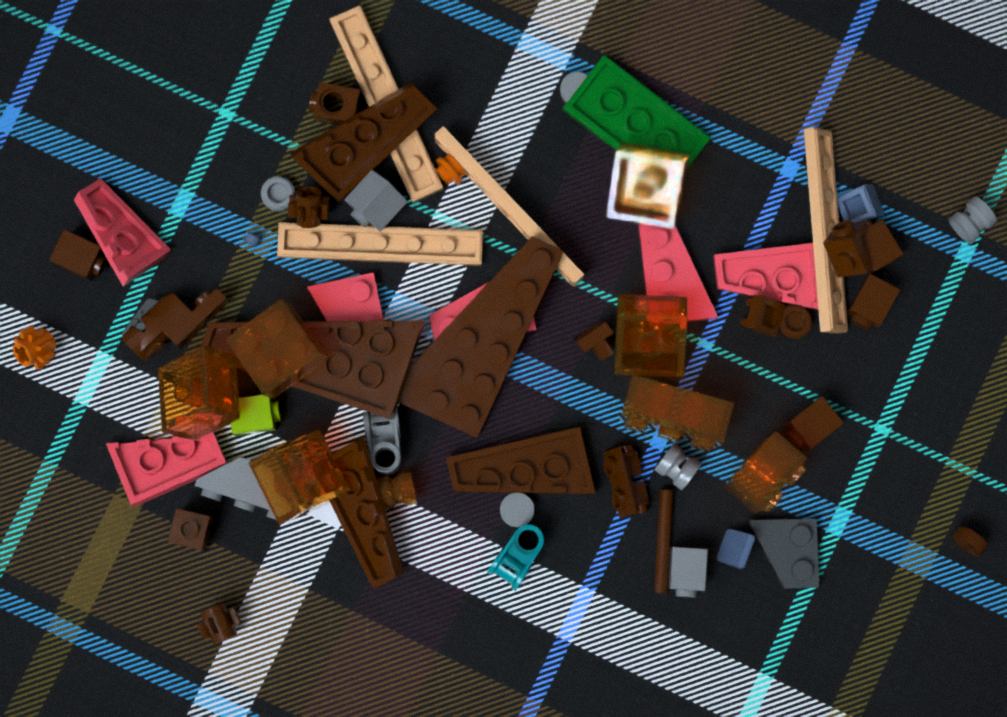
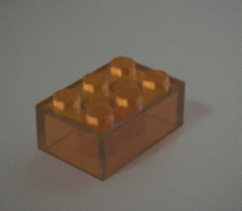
(675, 413)

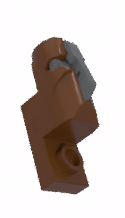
(170, 320)

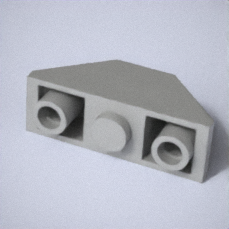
(236, 482)

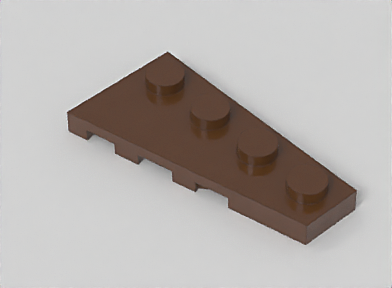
(360, 143)
(534, 465)
(365, 516)

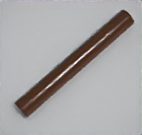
(663, 541)

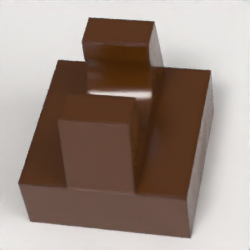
(764, 315)
(594, 339)

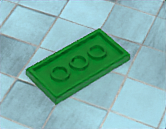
(626, 111)

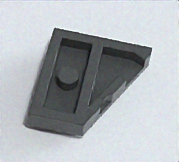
(790, 549)

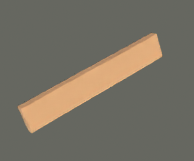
(377, 83)
(503, 201)
(823, 219)
(389, 245)

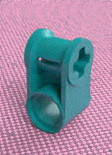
(516, 558)

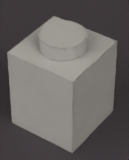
(375, 201)
(687, 571)

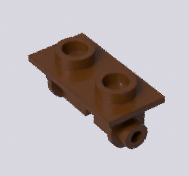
(620, 466)

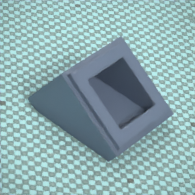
(860, 204)
(735, 548)

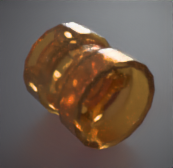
(395, 490)

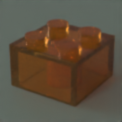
(647, 185)
(650, 335)
(276, 348)
(198, 393)
(766, 472)
(299, 476)

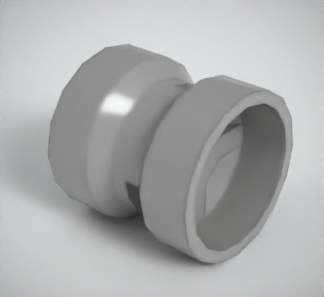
(972, 220)
(672, 460)

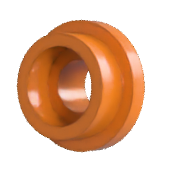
(450, 170)

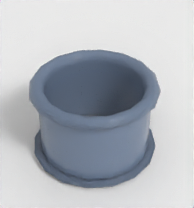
(251, 239)

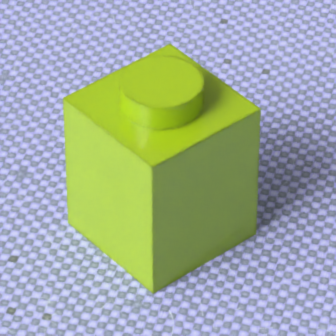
(256, 415)

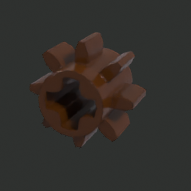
(308, 207)
(219, 623)

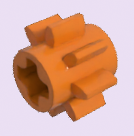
(34, 347)

